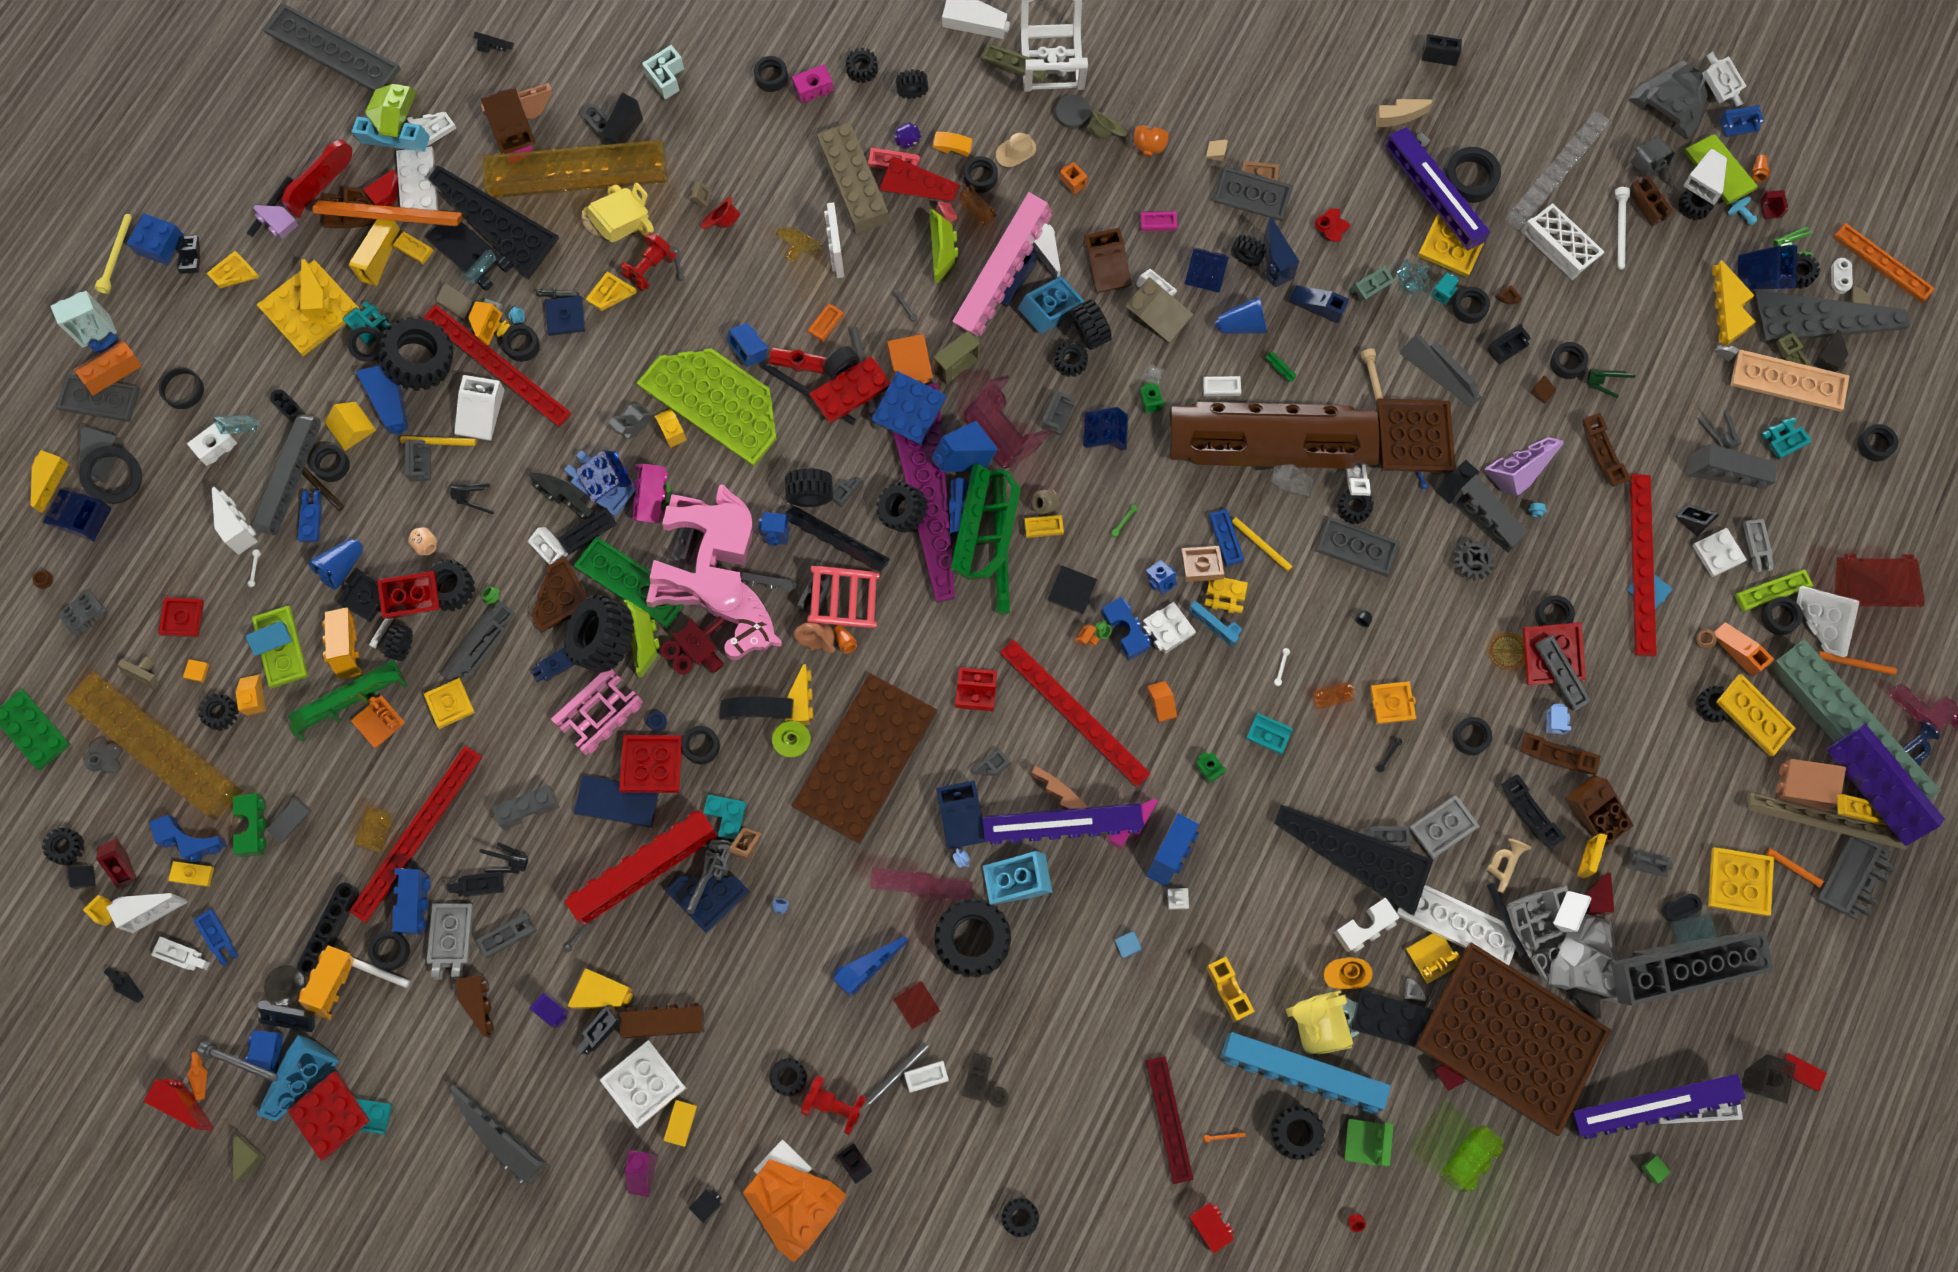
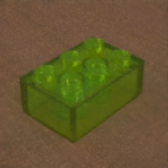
(1472, 1159)

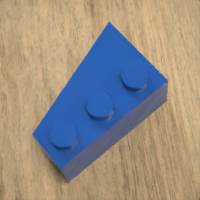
(1173, 849)
(411, 901)

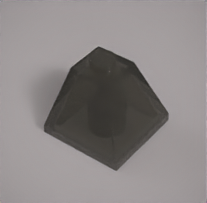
(1769, 1078)

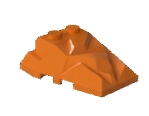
(792, 1206)

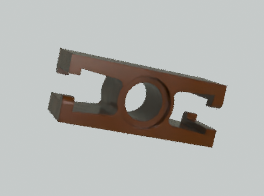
(1648, 191)

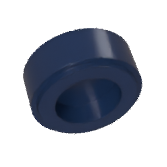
(657, 721)

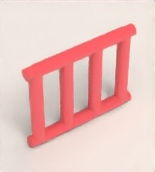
(854, 575)

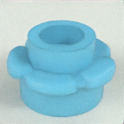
(516, 315)
(1537, 509)

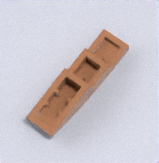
(1058, 790)

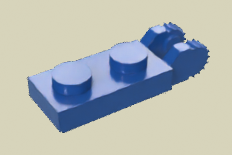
(310, 518)
(215, 935)

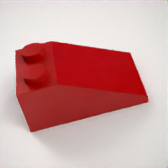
(408, 595)
(178, 1102)

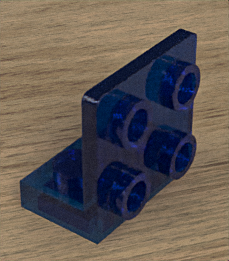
(1206, 269)
(1106, 428)
(603, 474)

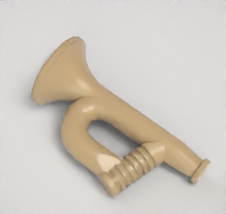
(1517, 849)

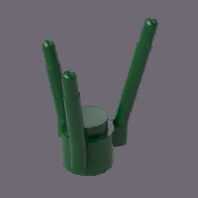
(1597, 377)

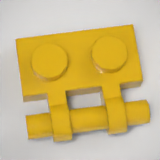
(1228, 589)

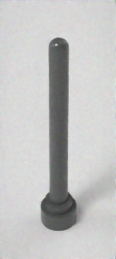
(209, 1050)

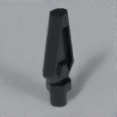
(124, 985)

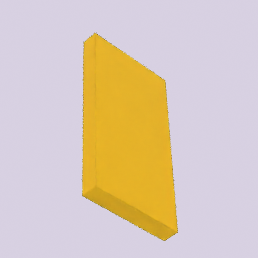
(1755, 715)

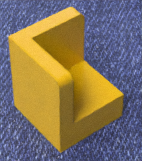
(98, 910)

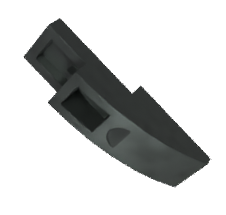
(559, 491)

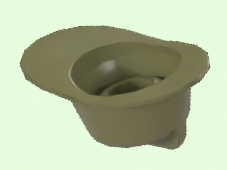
(1103, 126)

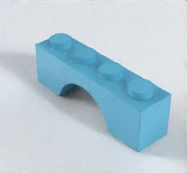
(410, 137)

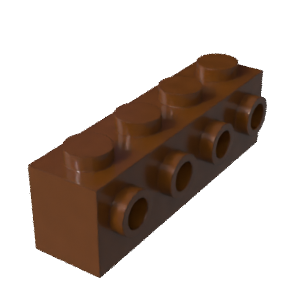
(662, 1021)

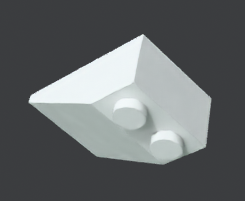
(136, 912)

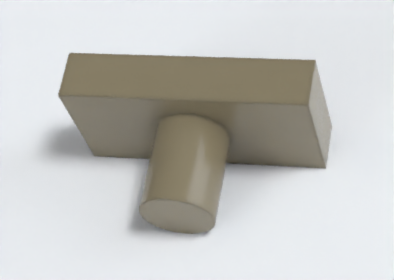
(139, 673)

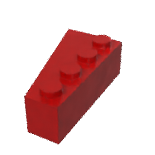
(914, 181)

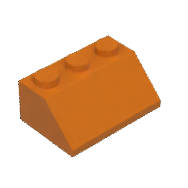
(107, 367)

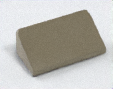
(455, 301)

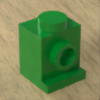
(1151, 403)
(1210, 774)

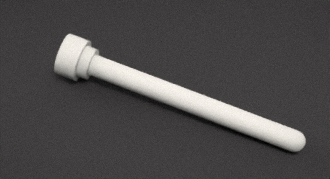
(1622, 195)

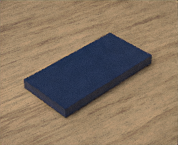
(603, 800)

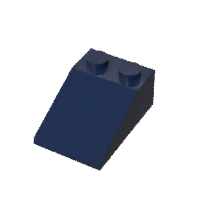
(1279, 257)

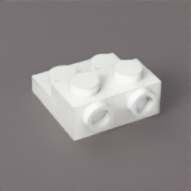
(1168, 628)

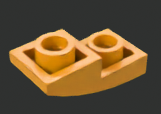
(952, 142)

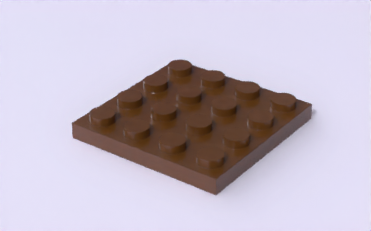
(1415, 435)

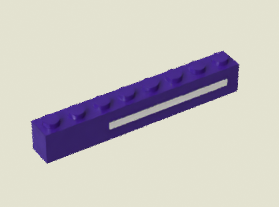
(1437, 188)
(1063, 822)
(1658, 1105)

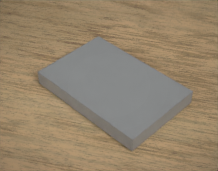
(1443, 827)

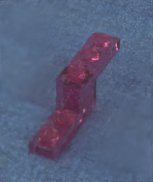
(1938, 715)
(920, 884)

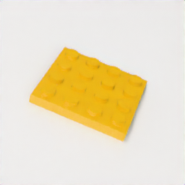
(306, 333)

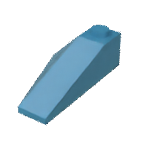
(300, 1071)

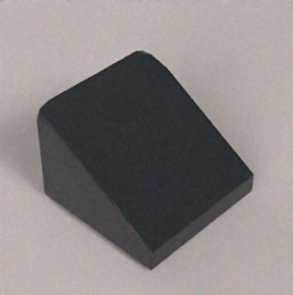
(81, 877)

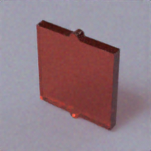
(917, 1005)

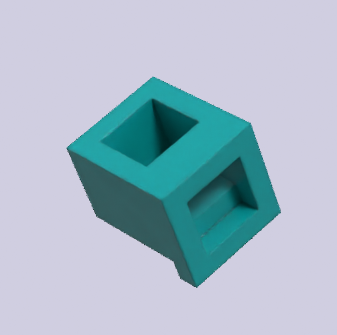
(1445, 288)

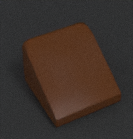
(1543, 389)

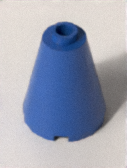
(1243, 319)
(337, 562)

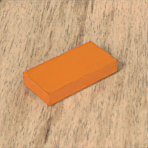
(825, 322)

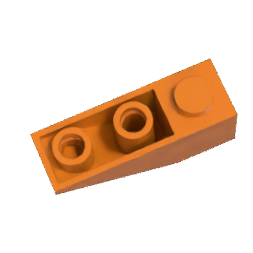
(1743, 649)

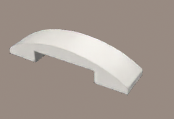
(1357, 480)

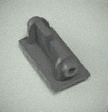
(1649, 862)

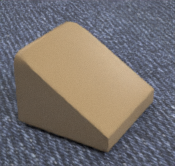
(1217, 150)

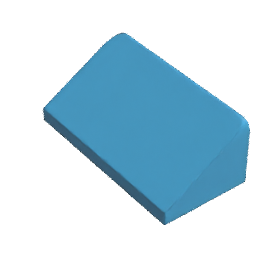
(268, 638)

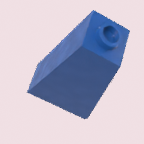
(386, 398)

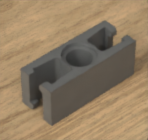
(826, 585)

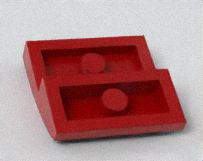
(976, 689)

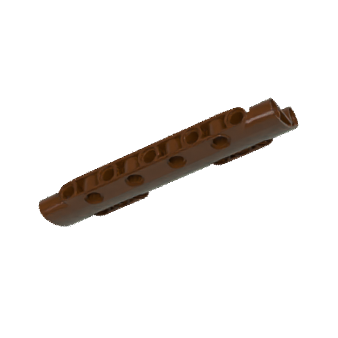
(1274, 435)

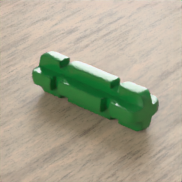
(1280, 366)

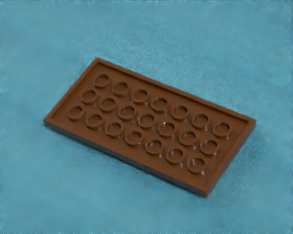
(864, 758)

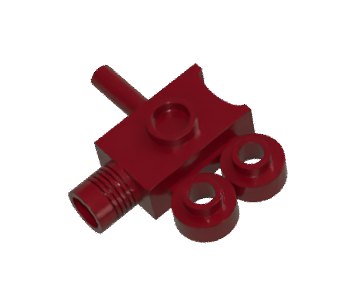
(696, 646)

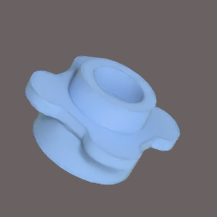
(961, 858)

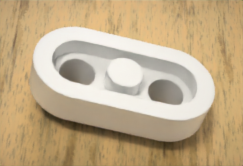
(1841, 274)

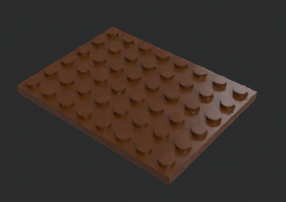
(1513, 1039)

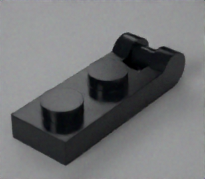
(285, 1017)

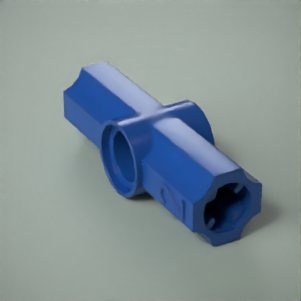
(956, 504)

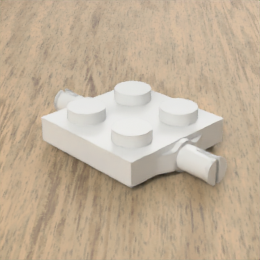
(1724, 79)

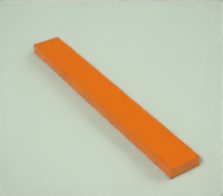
(387, 213)

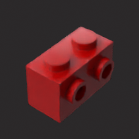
(1211, 1227)

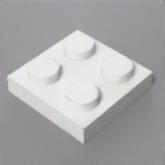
(1719, 552)

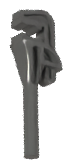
(712, 866)

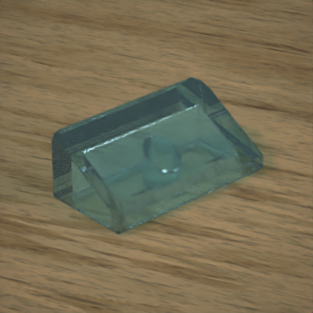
(479, 266)
(236, 424)

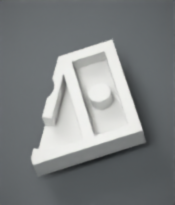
(435, 125)

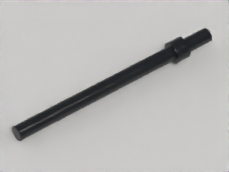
(799, 387)

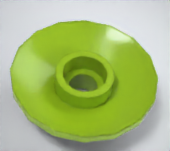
(794, 746)

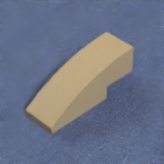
(1402, 112)

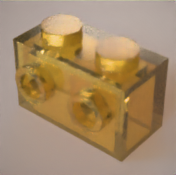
(373, 829)

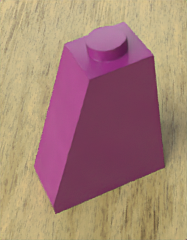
(640, 1172)

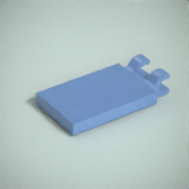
(613, 500)

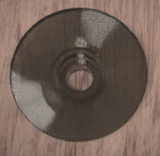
(276, 982)

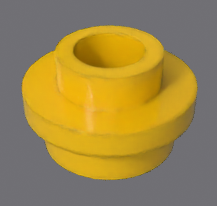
(501, 328)

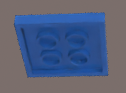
(909, 408)

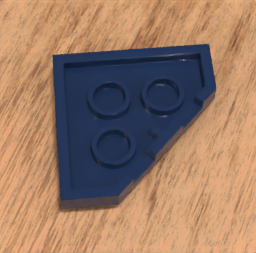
(716, 900)

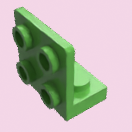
(1368, 1142)

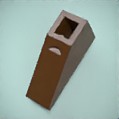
(473, 998)

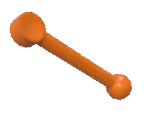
(1207, 1138)

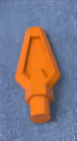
(197, 1077)

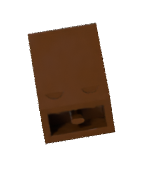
(508, 120)
(1107, 260)
(1599, 809)

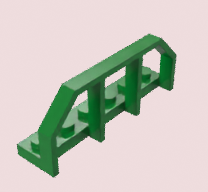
(971, 520)
(344, 697)

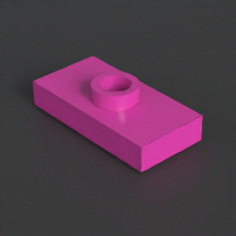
(1158, 221)

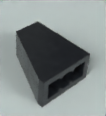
(622, 121)

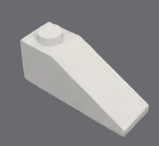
(1047, 250)

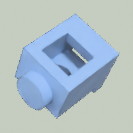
(1557, 719)

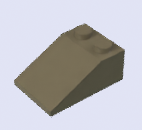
(1159, 310)

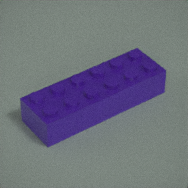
(1886, 785)

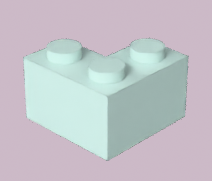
(661, 71)

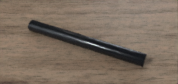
(273, 201)
(1506, 918)

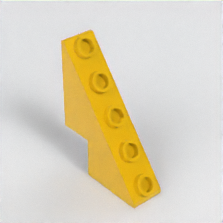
(1731, 298)

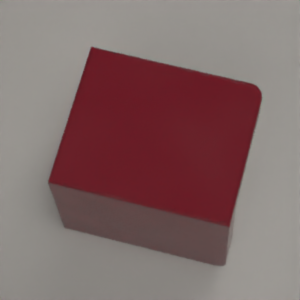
(1774, 204)
(1448, 1077)

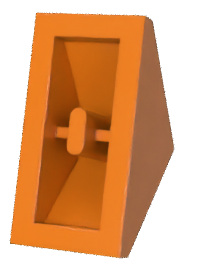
(1162, 701)

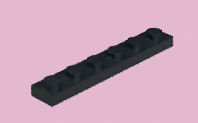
(837, 538)

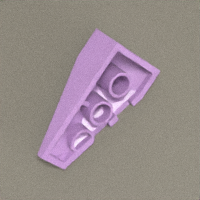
(1523, 468)

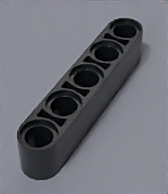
(328, 918)

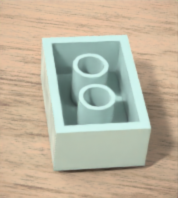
(83, 318)

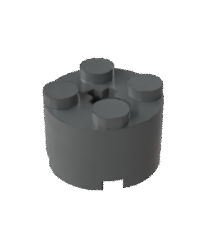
(1652, 157)

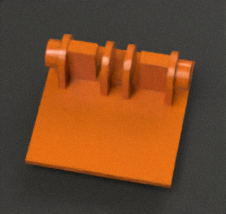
(377, 721)

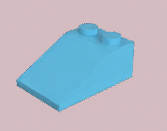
(1017, 878)

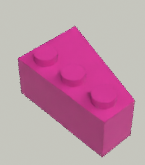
(649, 493)

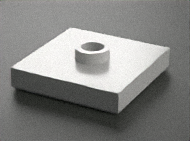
(785, 1154)

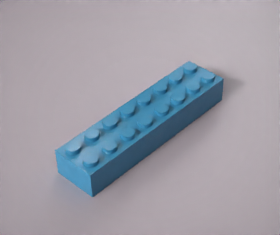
(1305, 1072)

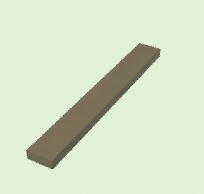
(1823, 820)

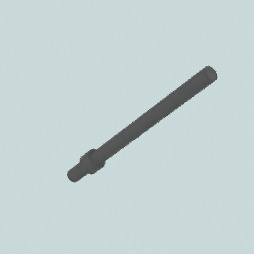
(859, 351)

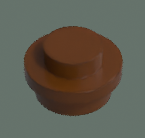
(42, 579)

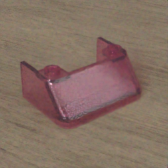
(988, 413)

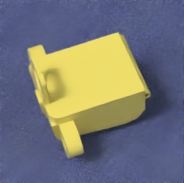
(620, 213)
(1322, 1023)

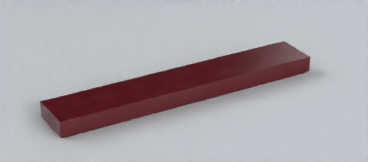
(1169, 1120)

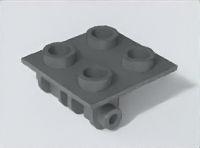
(81, 611)

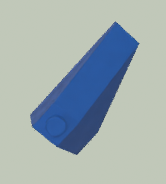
(860, 971)

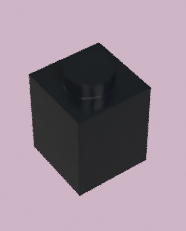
(706, 1205)

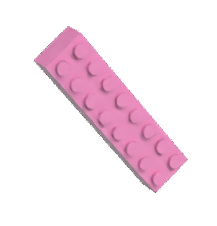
(1003, 264)

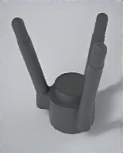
(1730, 438)

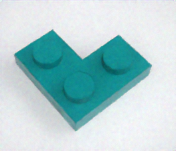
(730, 811)

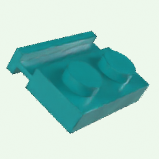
(1269, 734)
(378, 1114)

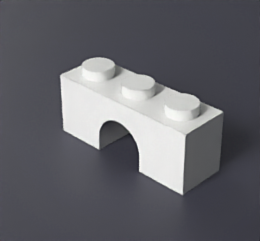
(1381, 916)

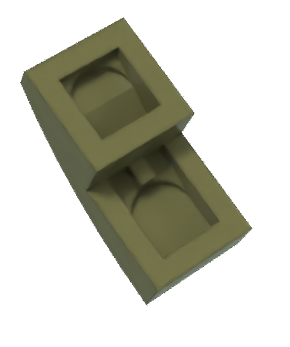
(1791, 349)

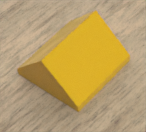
(348, 424)

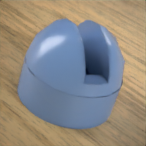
(780, 905)

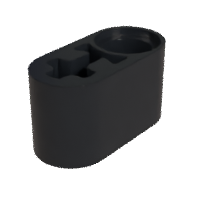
(286, 409)

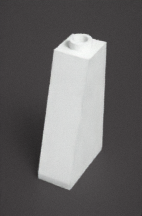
(975, 18)

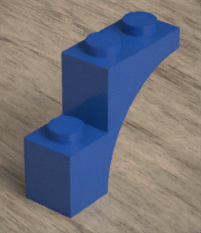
(168, 832)

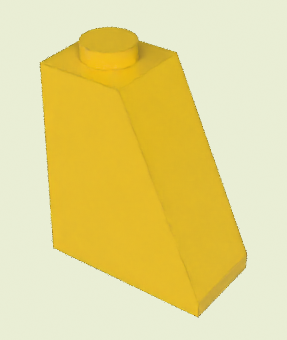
(598, 991)

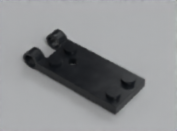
(460, 247)

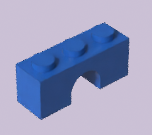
(1119, 613)

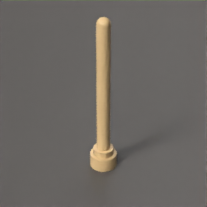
(1368, 357)

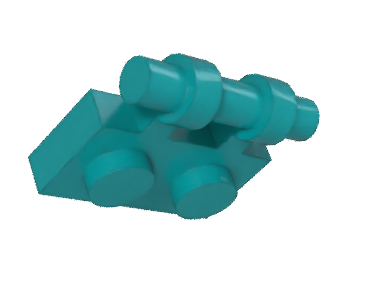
(360, 319)
(1788, 443)

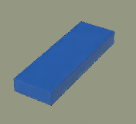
(1226, 537)

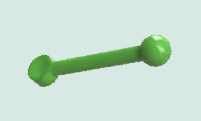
(1115, 532)

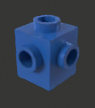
(1161, 577)

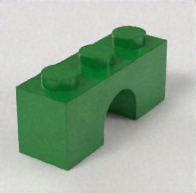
(252, 840)

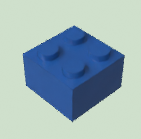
(155, 239)

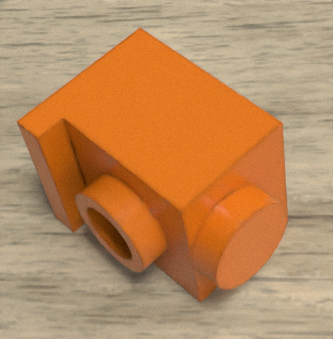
(1073, 177)

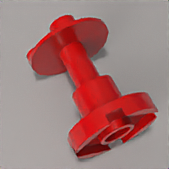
(657, 250)
(825, 1102)

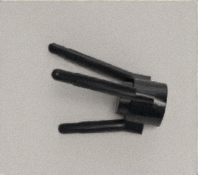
(462, 492)
(517, 861)

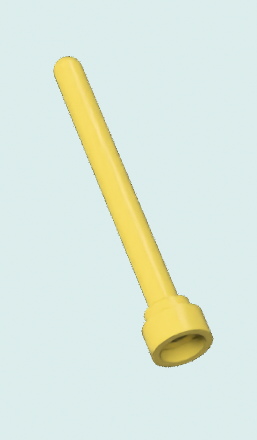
(104, 284)

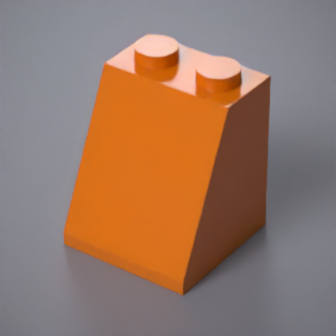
(910, 357)

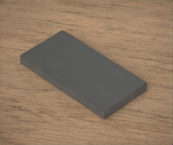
(1253, 193)
(113, 402)
(1357, 546)

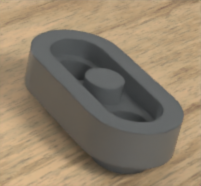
(596, 122)

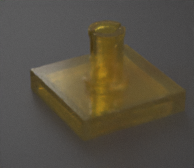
(798, 241)

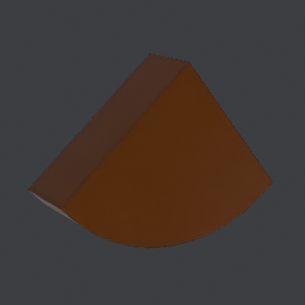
(1509, 296)

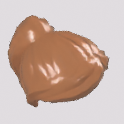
(816, 636)

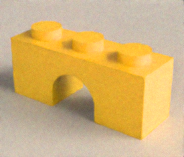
(1228, 989)

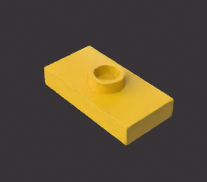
(413, 247)
(1044, 526)
(191, 874)

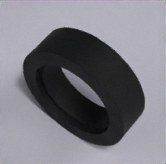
(1482, 157)
(110, 451)

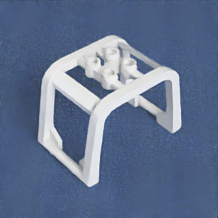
(1052, 55)

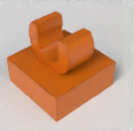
(1086, 636)

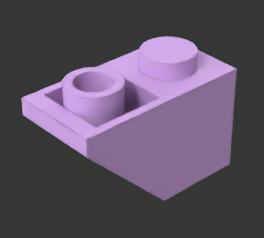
(277, 219)

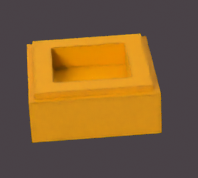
(196, 670)

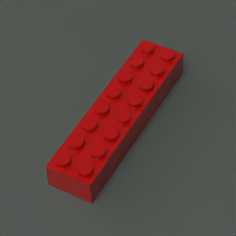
(641, 868)

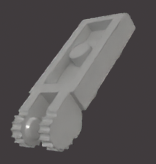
(1758, 544)

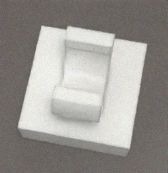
(1178, 898)

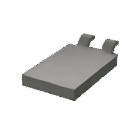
(449, 938)

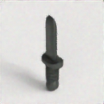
(556, 293)

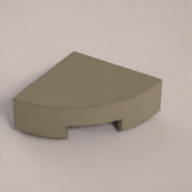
(1859, 296)

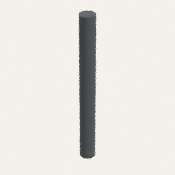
(897, 1074)

